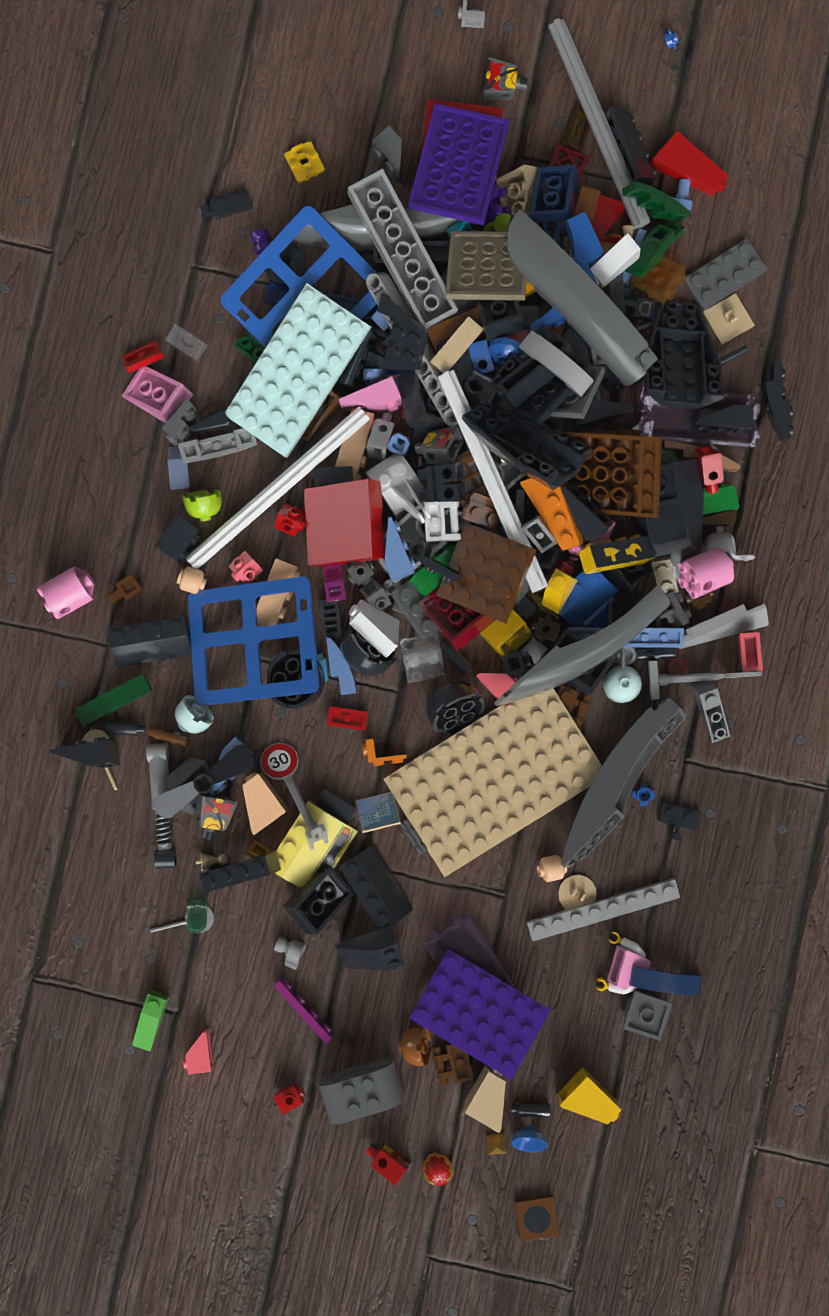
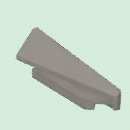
(726, 624)

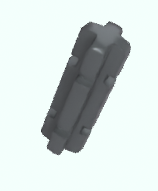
(413, 836)

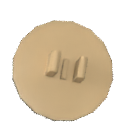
(576, 891)

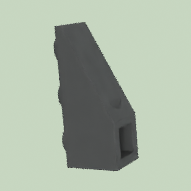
(711, 710)

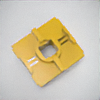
(308, 170)

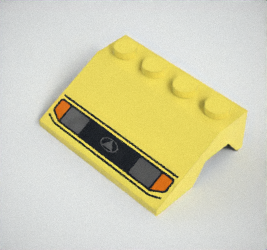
(302, 864)

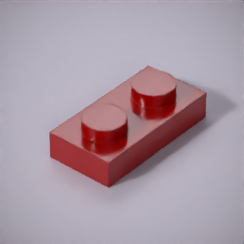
(142, 356)
(347, 718)

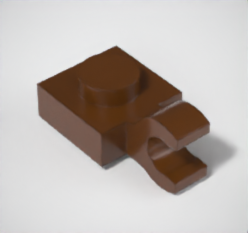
(127, 588)

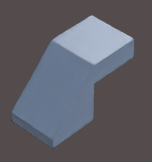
(178, 471)

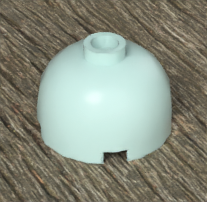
(622, 684)
(192, 716)

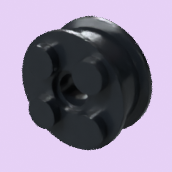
(297, 263)

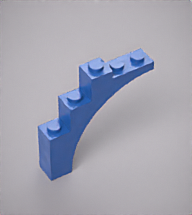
(585, 252)

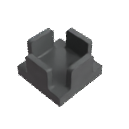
(646, 1014)

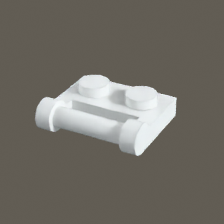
(436, 524)

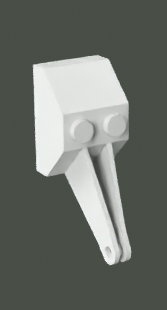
(399, 486)

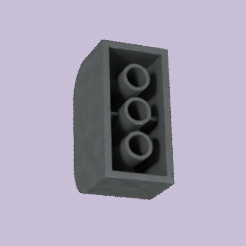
(362, 1090)

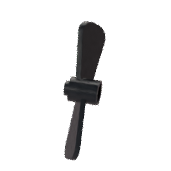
(470, 383)
(234, 763)

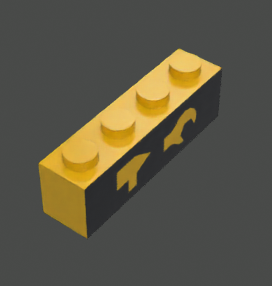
(616, 554)

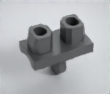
(675, 613)

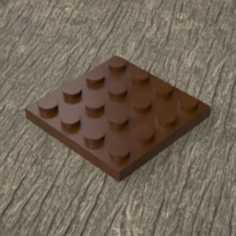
(491, 572)

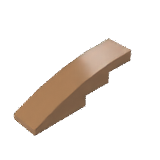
(687, 453)

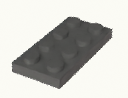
(725, 275)

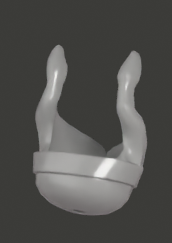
(725, 542)

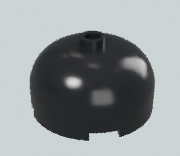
(362, 655)
(287, 668)
(451, 699)

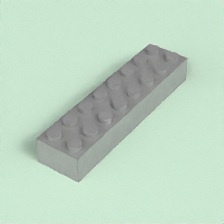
(401, 249)

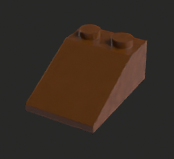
(324, 413)

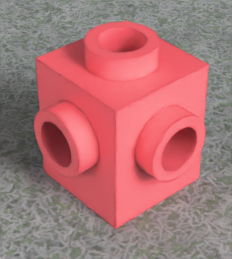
(245, 568)

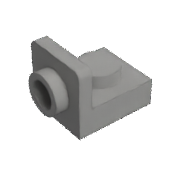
(471, 18)

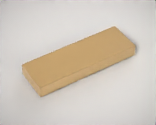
(456, 345)

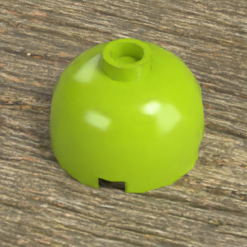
(203, 504)

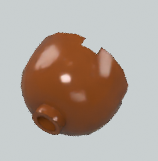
(415, 1046)

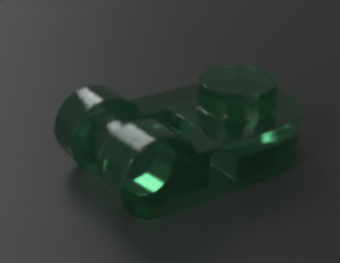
(197, 921)

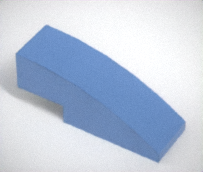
(340, 668)

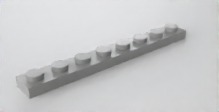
(603, 909)

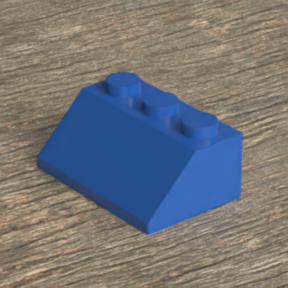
(587, 596)

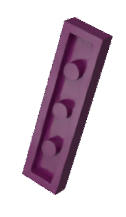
(298, 1002)

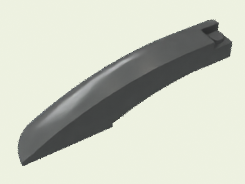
(352, 230)
(577, 658)
(612, 786)

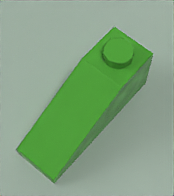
(150, 1019)

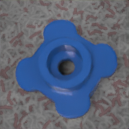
(671, 39)
(648, 795)

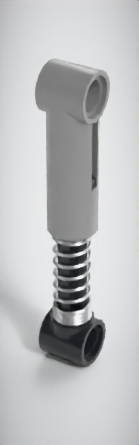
(158, 758)

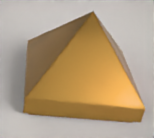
(257, 849)
(496, 1144)

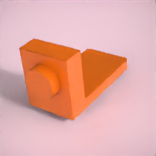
(369, 749)

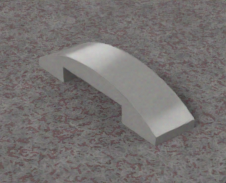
(556, 362)
(216, 446)

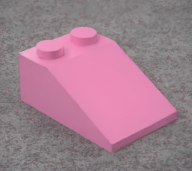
(156, 393)
(377, 398)

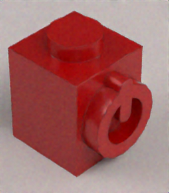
(289, 1097)

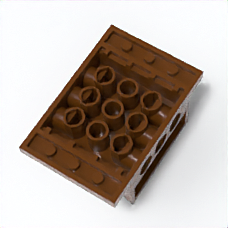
(620, 470)

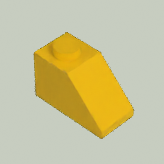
(558, 590)

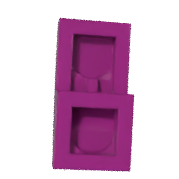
(334, 583)

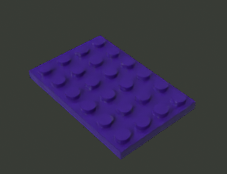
(459, 164)
(480, 1014)

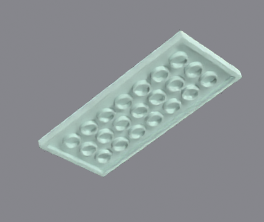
(297, 370)

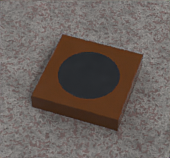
(536, 1218)

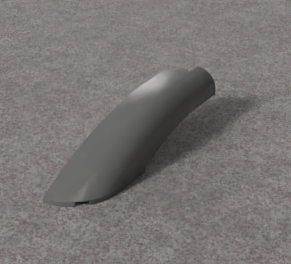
(578, 299)

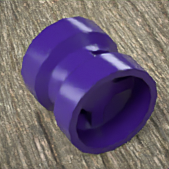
(260, 240)

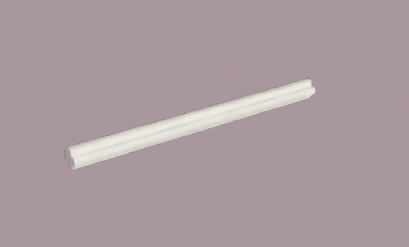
(490, 476)
(277, 488)

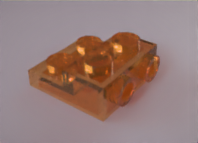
(661, 280)

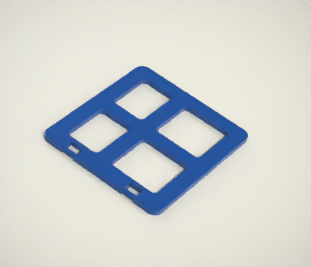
(270, 258)
(251, 636)

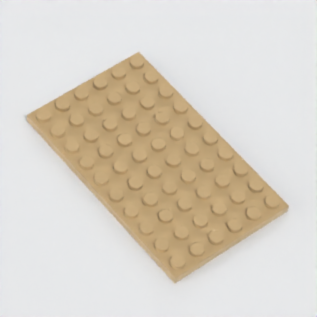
(494, 778)

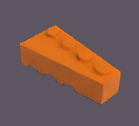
(555, 513)

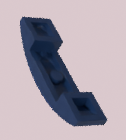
(665, 981)

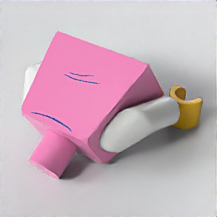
(625, 957)

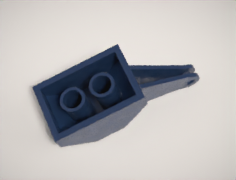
(555, 198)

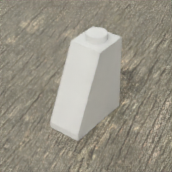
(616, 261)
(375, 626)

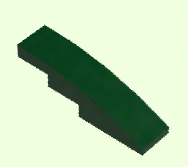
(658, 202)
(113, 700)

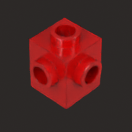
(290, 520)

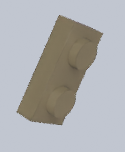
(665, 574)

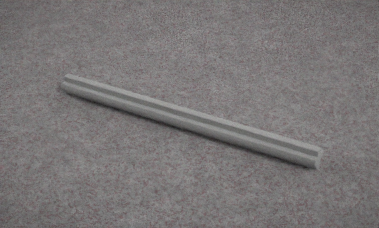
(596, 119)

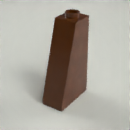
(450, 326)

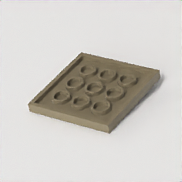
(482, 268)

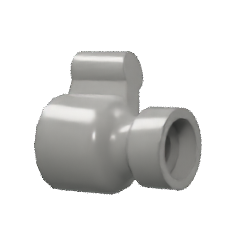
(293, 951)

